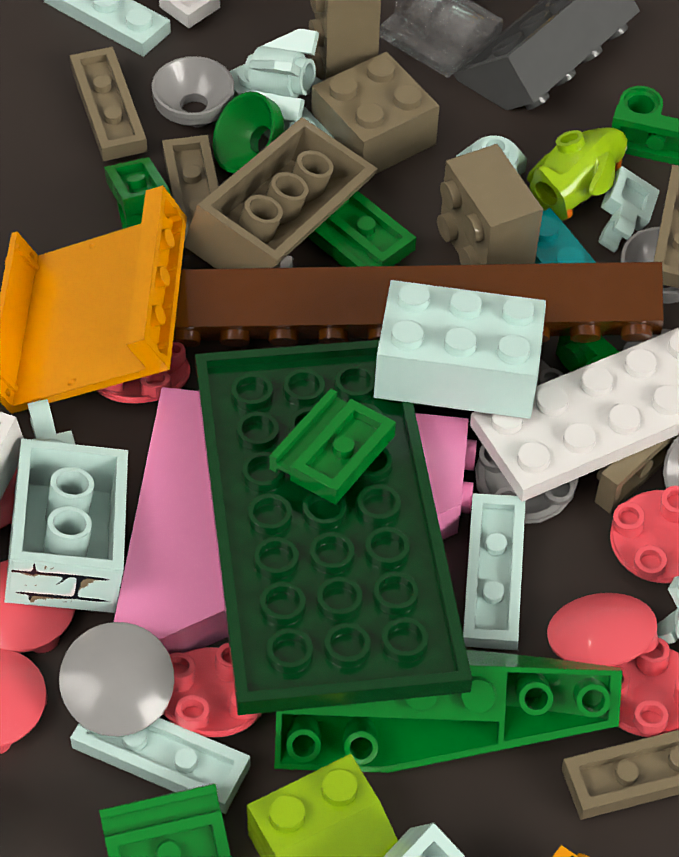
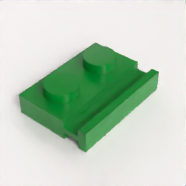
(363, 235)
(333, 446)
(167, 826)

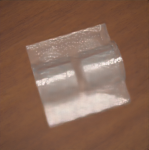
(441, 31)

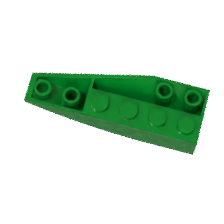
(509, 706)

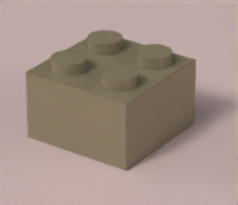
(377, 111)
(488, 210)

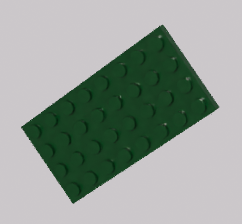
(316, 592)

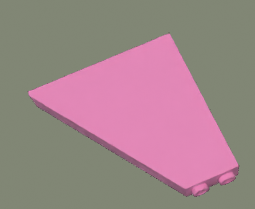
(172, 556)

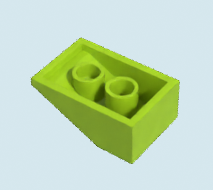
(322, 816)

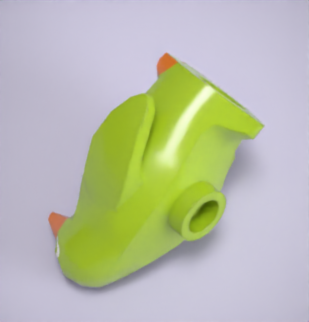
(577, 169)

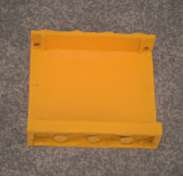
(91, 308)

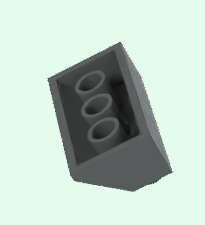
(544, 49)

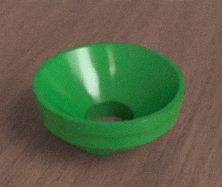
(241, 127)

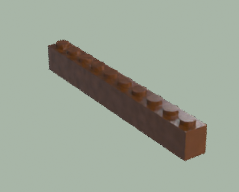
(352, 301)

